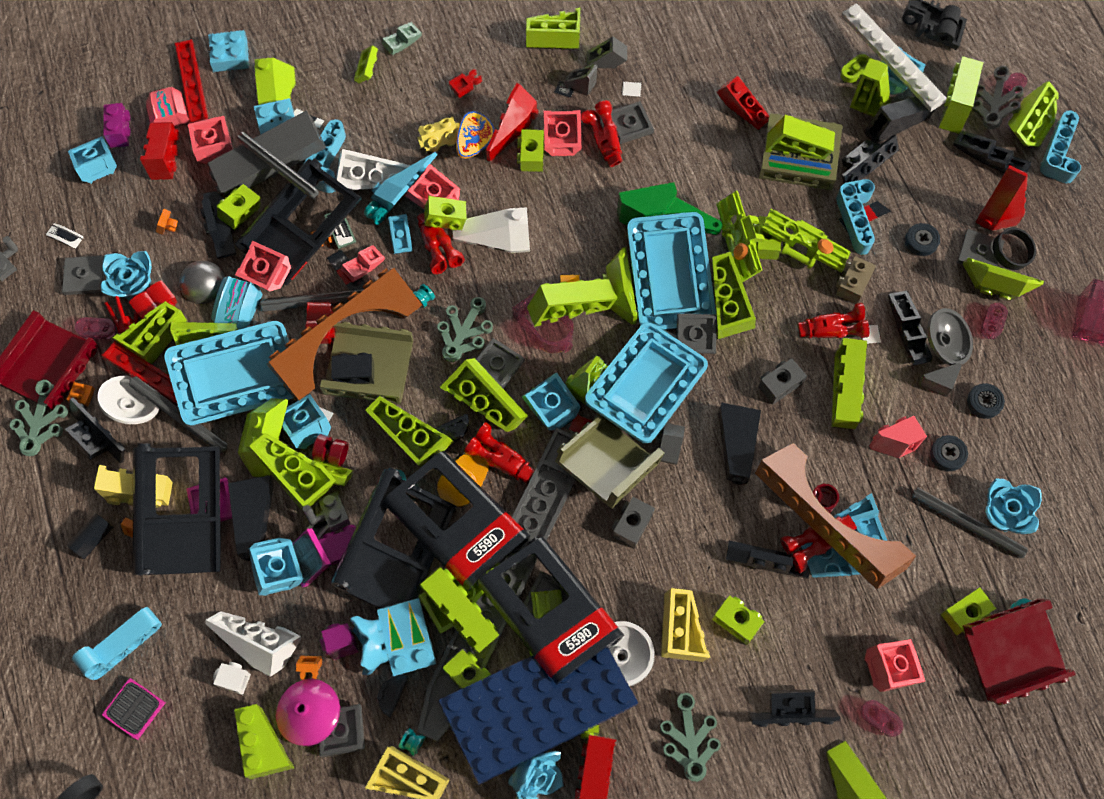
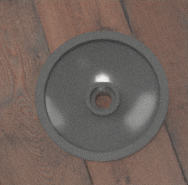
(949, 336)

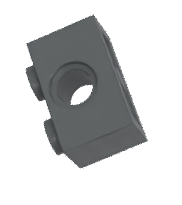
(776, 390)
(628, 533)

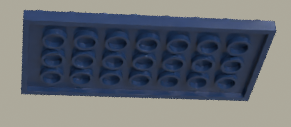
(526, 713)

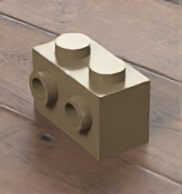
(856, 279)

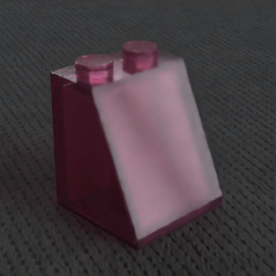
(1090, 313)

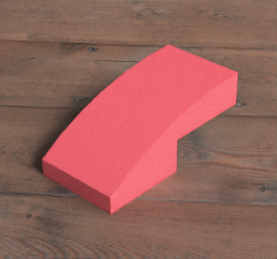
(364, 263)

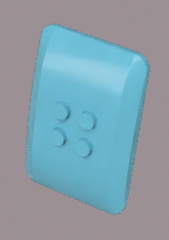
(670, 268)
(226, 372)
(646, 382)

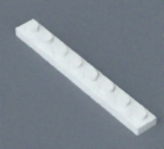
(894, 57)

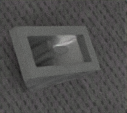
(582, 79)
(941, 380)
(672, 443)

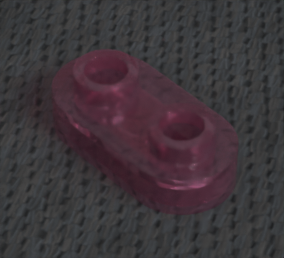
(1015, 78)
(994, 322)
(97, 328)
(881, 718)

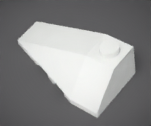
(365, 171)
(499, 229)
(259, 645)

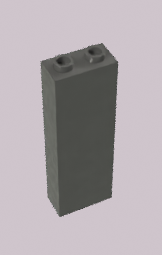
(288, 142)

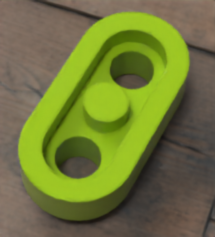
(854, 69)

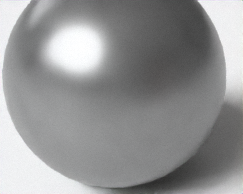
(201, 282)

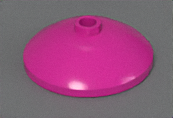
(317, 719)

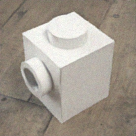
(231, 678)

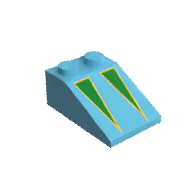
(406, 637)

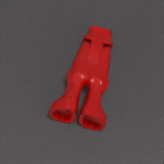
(606, 137)
(438, 238)
(831, 324)
(502, 458)
(819, 545)

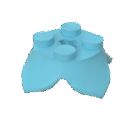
(118, 269)
(1024, 501)
(372, 640)
(537, 776)

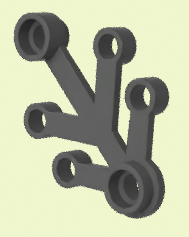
(997, 101)

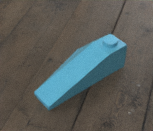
(395, 187)

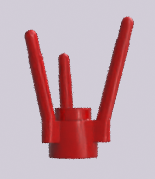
(125, 321)

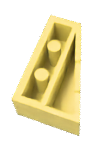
(118, 487)
(681, 628)
(406, 776)

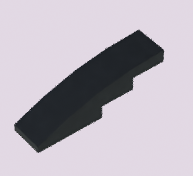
(988, 153)
(909, 327)

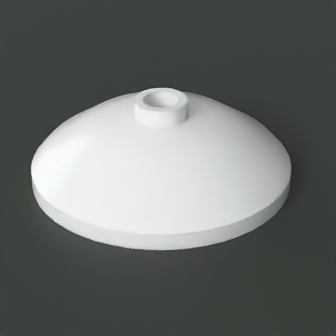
(124, 403)
(638, 652)

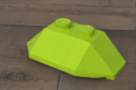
(1036, 115)
(620, 278)
(998, 280)
(264, 419)

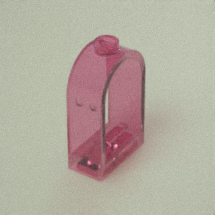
(519, 313)

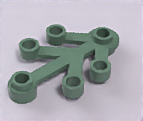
(464, 331)
(37, 421)
(690, 741)

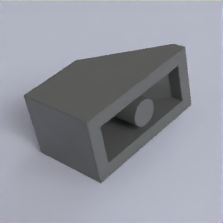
(608, 54)

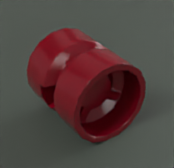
(330, 450)
(827, 496)

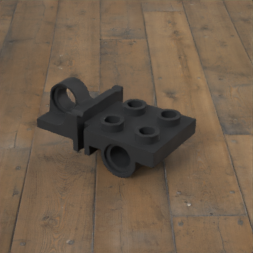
(939, 24)

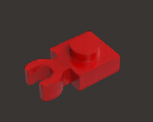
(464, 84)

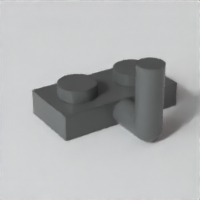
(6, 266)
(332, 512)

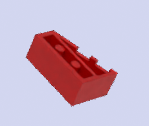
(161, 150)
(596, 769)

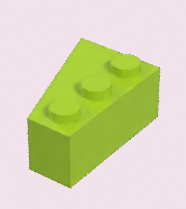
(190, 331)
(152, 333)
(259, 745)

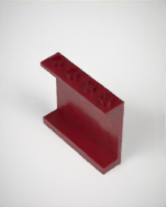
(44, 353)
(1016, 652)

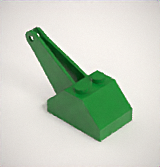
(659, 201)

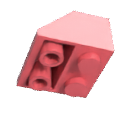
(899, 438)

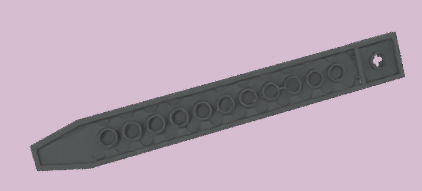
(537, 516)

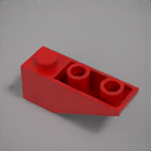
(742, 102)

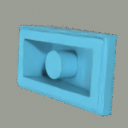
(400, 234)

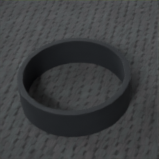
(1027, 240)
(85, 788)

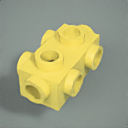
(438, 134)

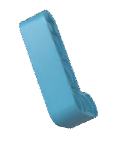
(334, 136)
(1055, 163)
(863, 237)
(119, 644)

